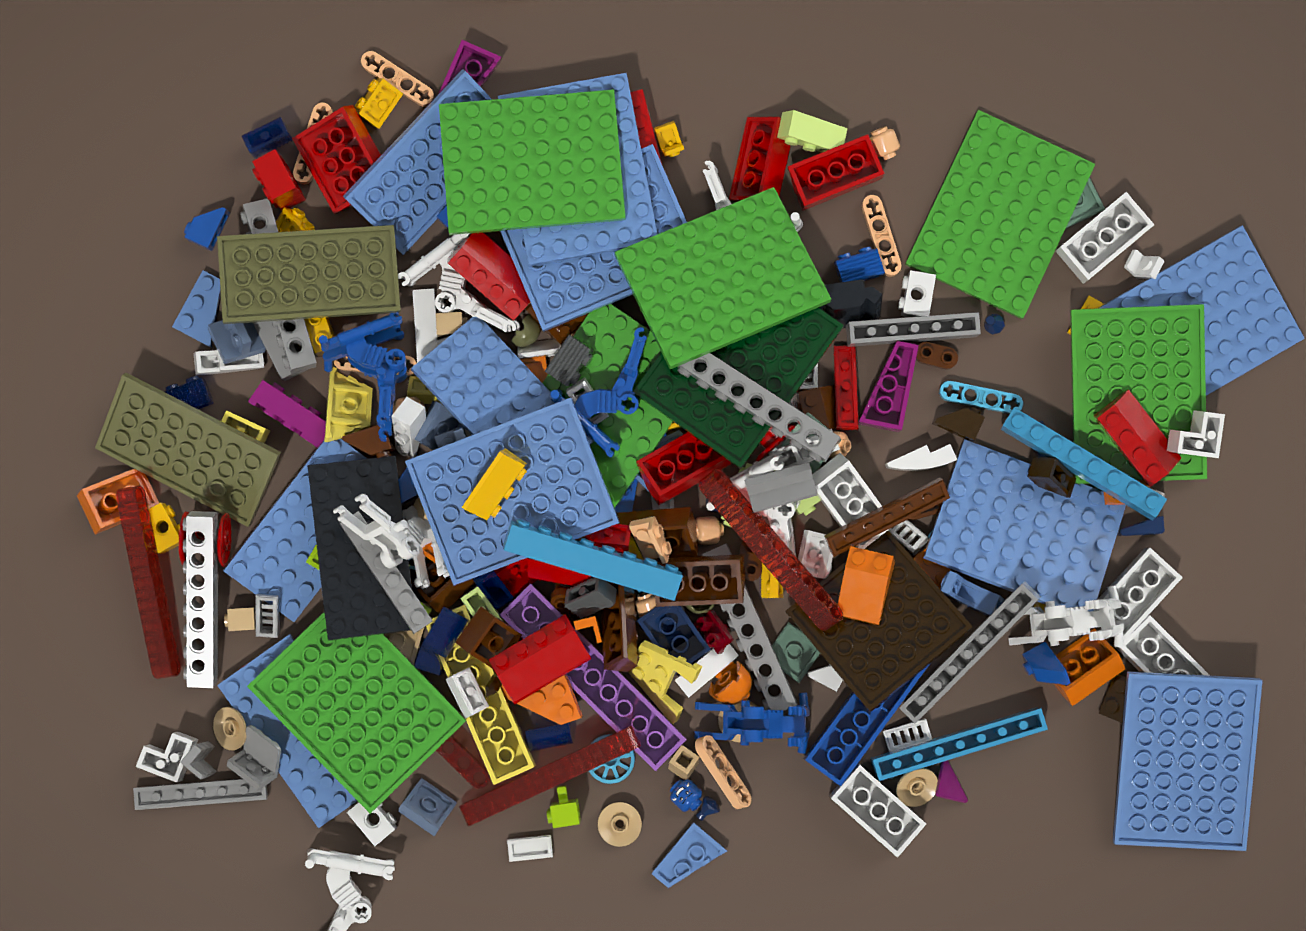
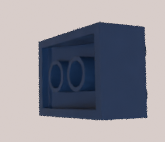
(675, 632)

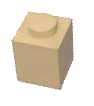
(449, 322)
(240, 619)
(683, 762)

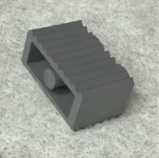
(569, 361)
(590, 597)

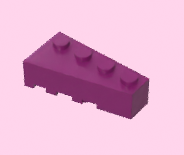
(475, 61)
(891, 392)
(289, 412)

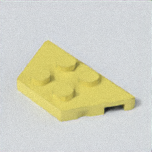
(347, 406)

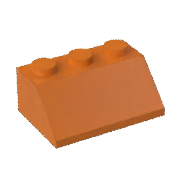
(1088, 667)

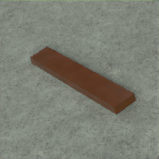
(887, 516)

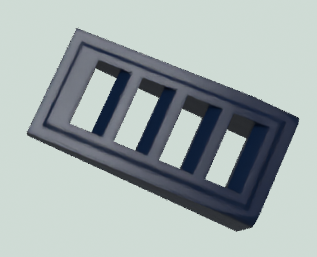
(1146, 527)

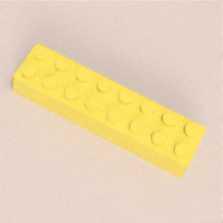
(495, 726)

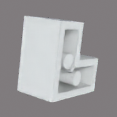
(1203, 437)
(167, 762)

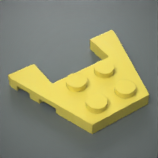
(655, 675)

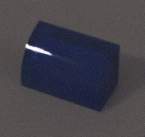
(493, 589)
(445, 632)
(429, 661)
(549, 736)

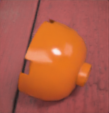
(732, 685)

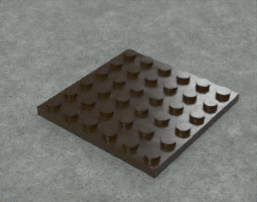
(912, 631)

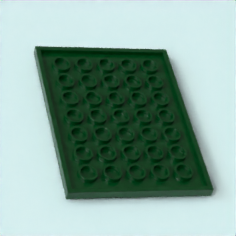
(772, 358)

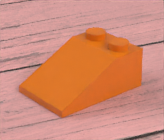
(100, 499)
(865, 585)

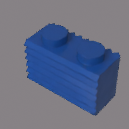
(862, 266)

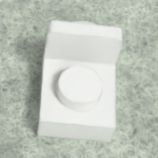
(1143, 266)

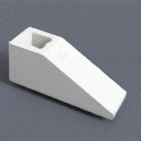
(406, 424)

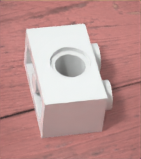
(925, 285)
(373, 832)

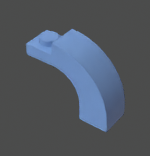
(970, 594)

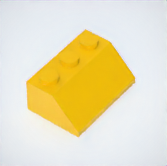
(495, 485)

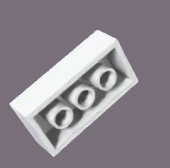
(1104, 237)
(845, 493)
(1141, 589)
(1155, 651)
(877, 810)

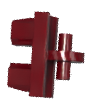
(716, 632)

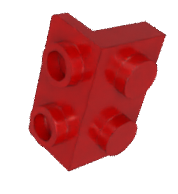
(515, 576)

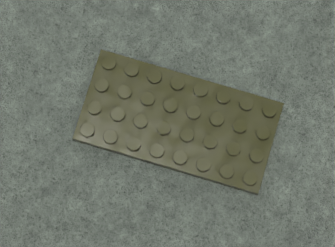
(308, 274)
(187, 449)

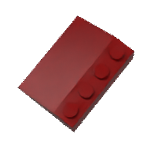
(337, 153)

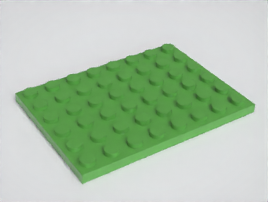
(531, 162)
(1000, 214)
(722, 277)
(1152, 354)
(638, 434)
(357, 709)

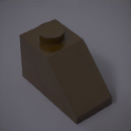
(962, 423)
(1051, 476)

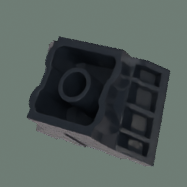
(853, 302)

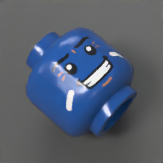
(686, 795)

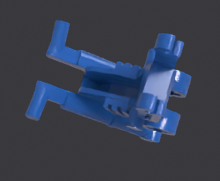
(372, 360)
(609, 400)
(758, 723)

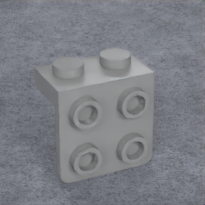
(258, 760)

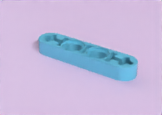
(981, 394)

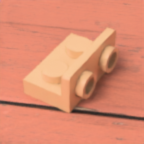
(651, 539)

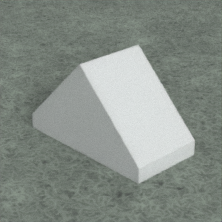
(826, 676)

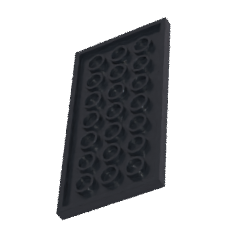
(350, 592)

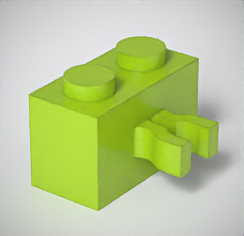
(564, 811)

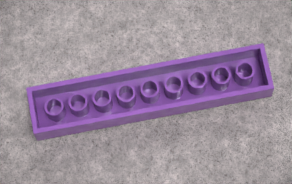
(602, 689)

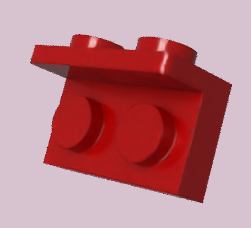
(615, 536)

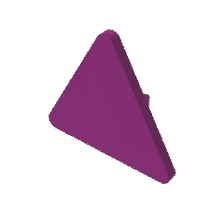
(948, 784)

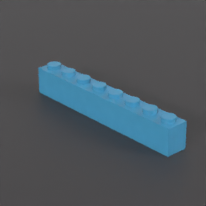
(1084, 464)
(592, 560)
(959, 743)

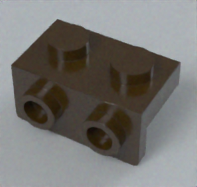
(1114, 701)

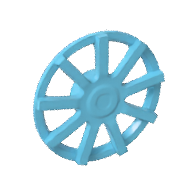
(612, 764)

